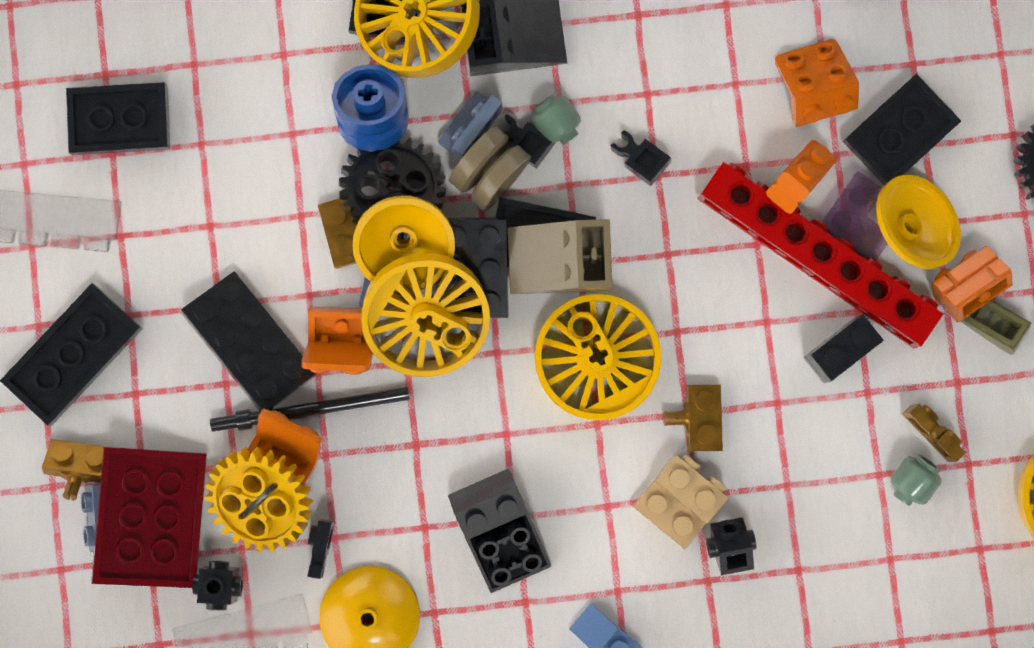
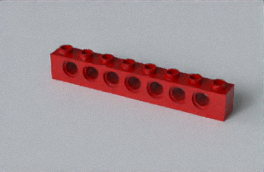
(855, 292)

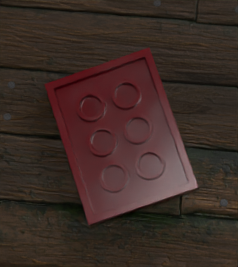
(148, 517)

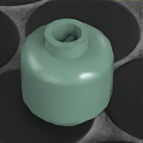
(556, 119)
(916, 480)

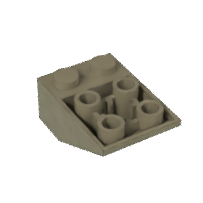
(560, 257)

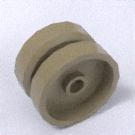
(487, 166)

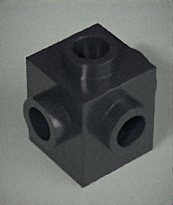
(730, 539)
(230, 585)

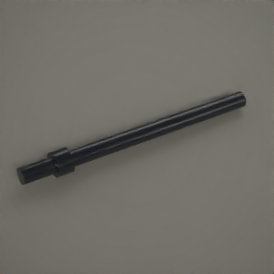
(246, 419)

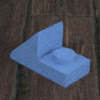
(600, 632)

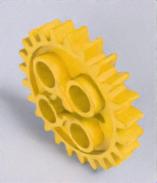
(236, 478)

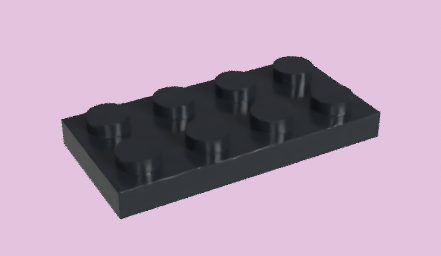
(247, 342)
(71, 354)

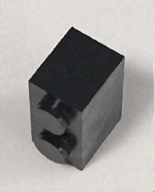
(843, 348)

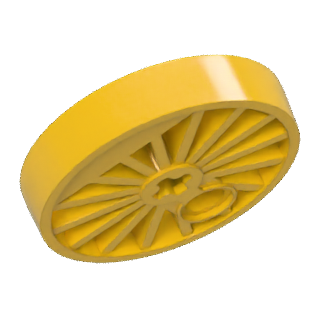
(416, 30)
(425, 315)
(621, 401)

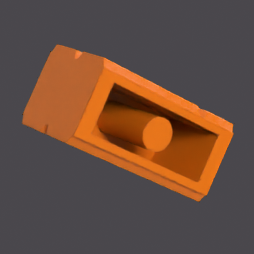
(801, 176)
(971, 283)

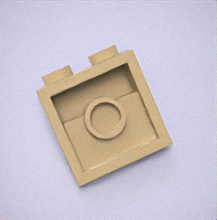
(681, 500)

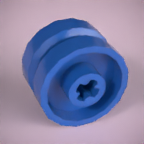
(370, 107)

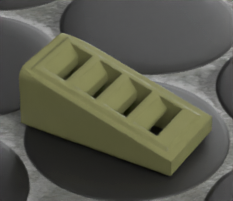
(998, 339)

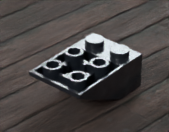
(516, 36)
(499, 530)

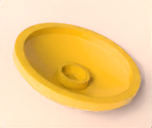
(918, 221)
(377, 232)
(373, 592)

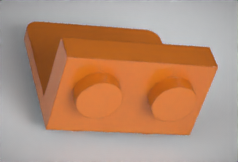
(818, 82)
(336, 341)
(296, 442)

